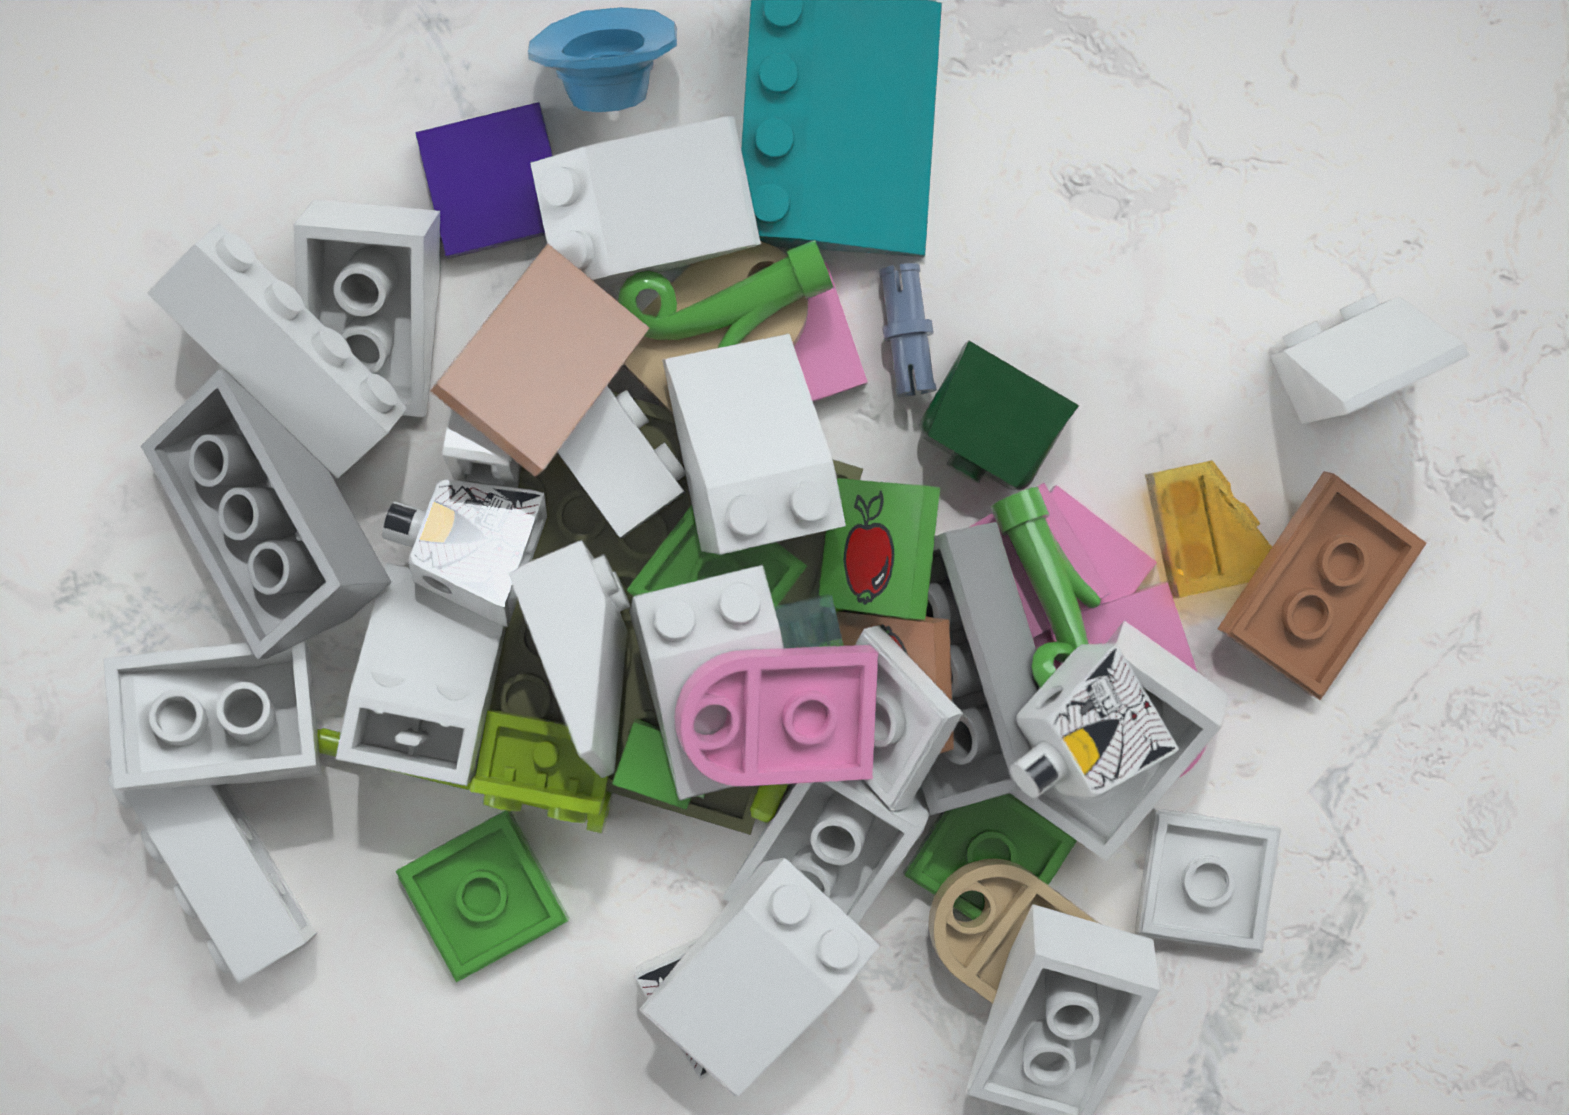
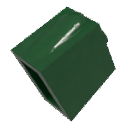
(994, 419)

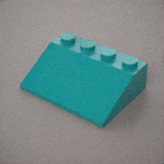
(841, 122)

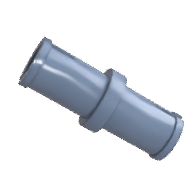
(907, 330)

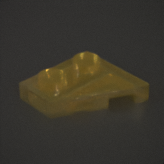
(1203, 530)

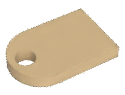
(696, 284)
(979, 948)

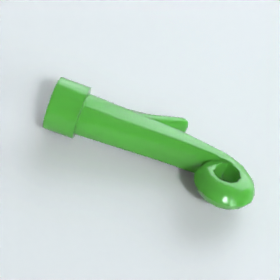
(739, 305)
(1051, 575)

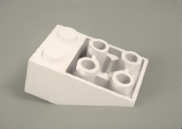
(421, 684)

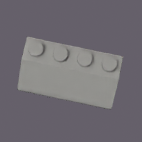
(263, 518)
(988, 666)

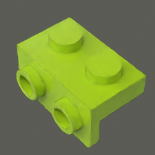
(537, 765)

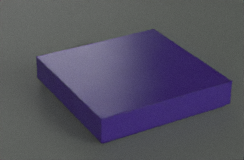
(485, 178)

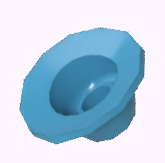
(605, 54)

